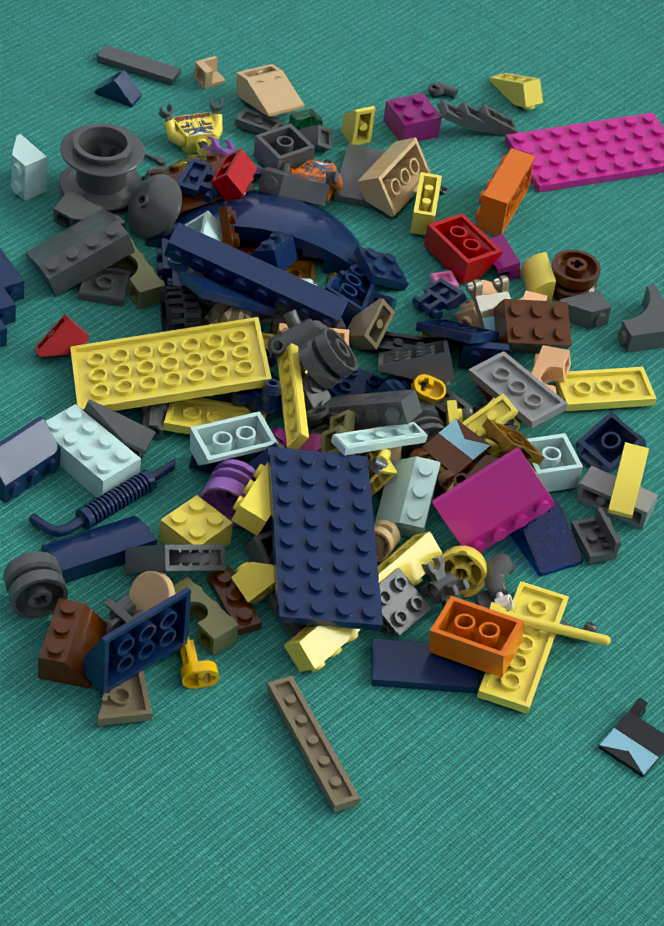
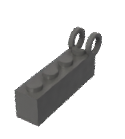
(370, 409)

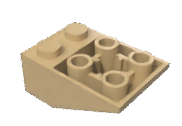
(268, 90)

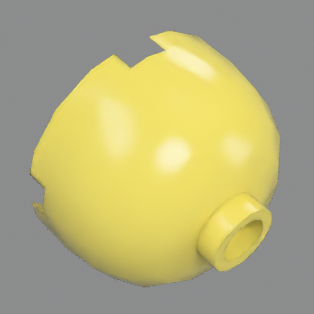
(466, 563)

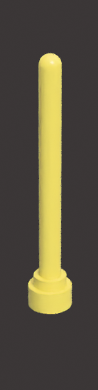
(555, 627)

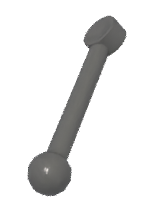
(160, 161)

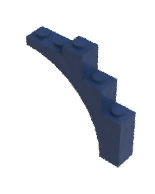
(10, 290)

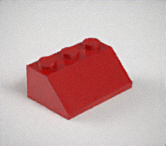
(461, 247)

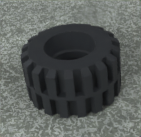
(179, 308)

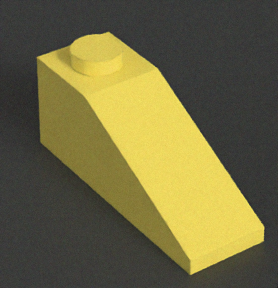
(519, 89)

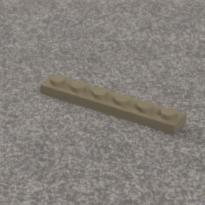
(313, 744)

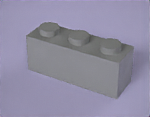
(597, 490)

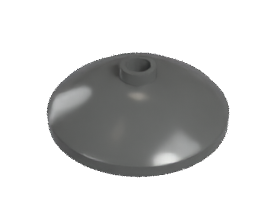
(154, 206)

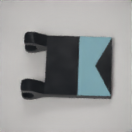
(635, 741)

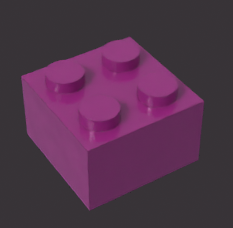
(412, 118)

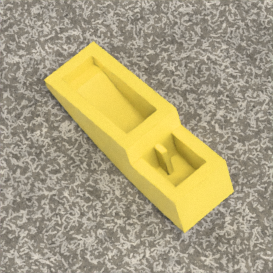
(628, 480)

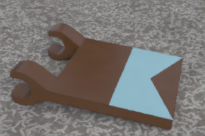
(456, 450)

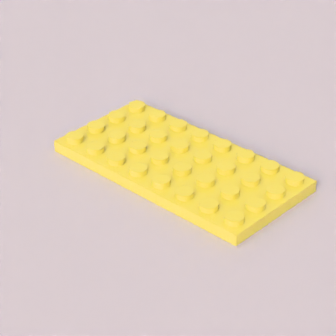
(171, 365)

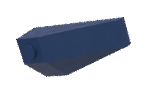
(353, 287)

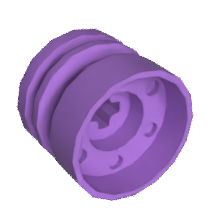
(227, 485)

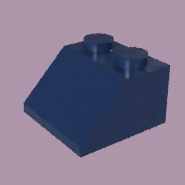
(277, 250)

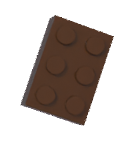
(531, 324)

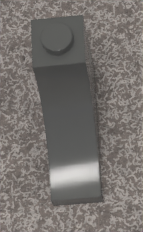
(647, 329)
(175, 558)

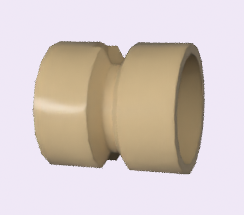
(386, 538)

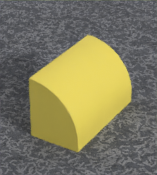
(538, 275)

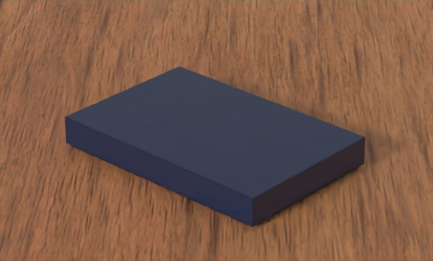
(457, 331)

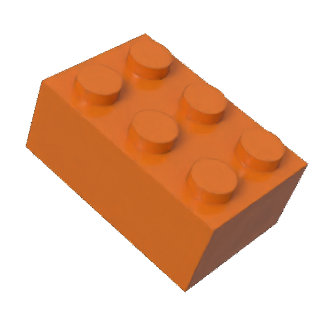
(476, 636)

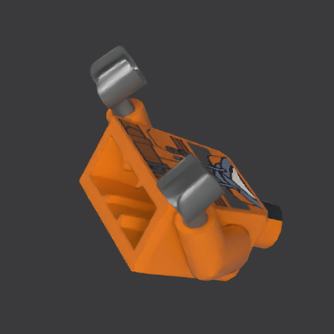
(321, 171)

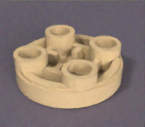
(150, 590)

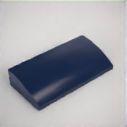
(99, 547)

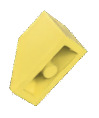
(358, 125)
(255, 580)

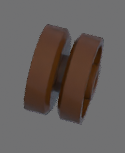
(574, 273)

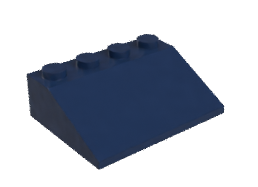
(139, 643)

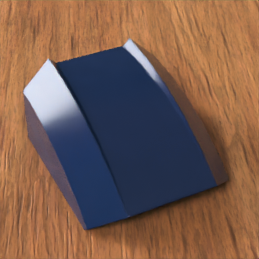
(605, 443)

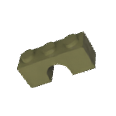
(216, 627)

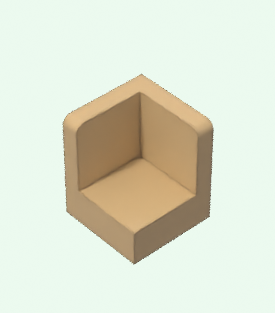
(206, 73)

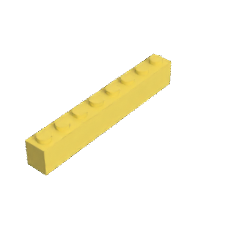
(318, 643)

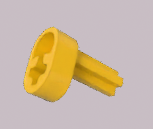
(433, 390)
(194, 671)

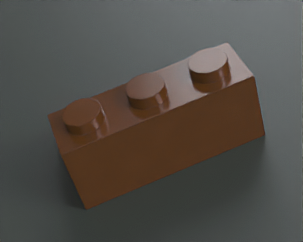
(68, 639)

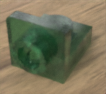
(305, 119)

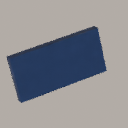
(224, 294)
(413, 666)

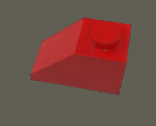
(61, 338)

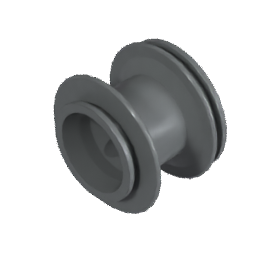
(102, 165)

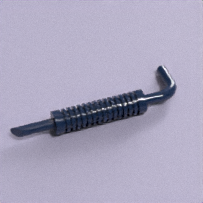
(108, 503)

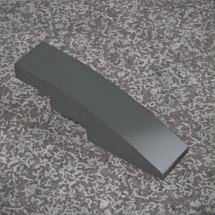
(482, 119)

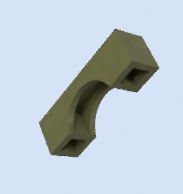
(144, 285)

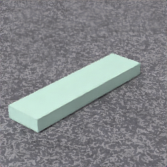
(378, 438)

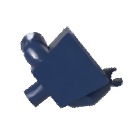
(264, 399)

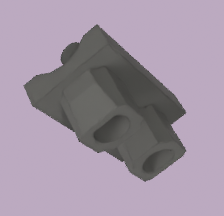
(120, 612)

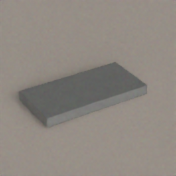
(355, 165)

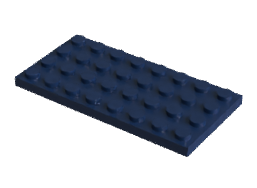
(323, 539)

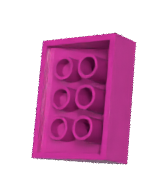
(494, 502)

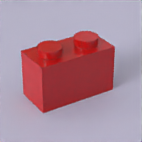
(234, 175)

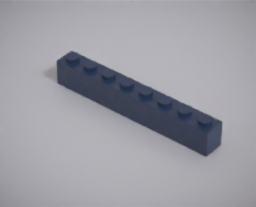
(254, 276)

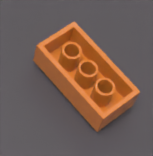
(504, 192)

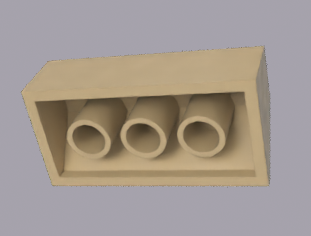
(394, 176)

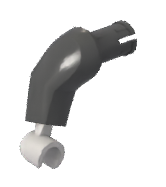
(497, 570)

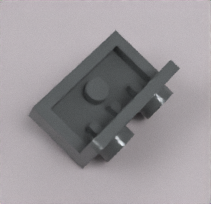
(596, 537)

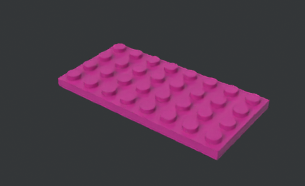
(593, 151)

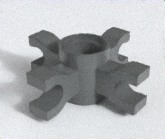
(442, 584)

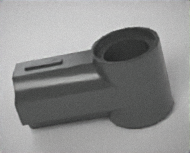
(154, 418)

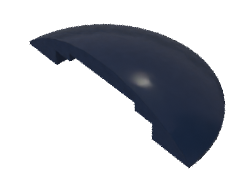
(262, 214)

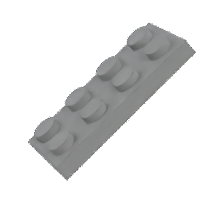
(527, 393)

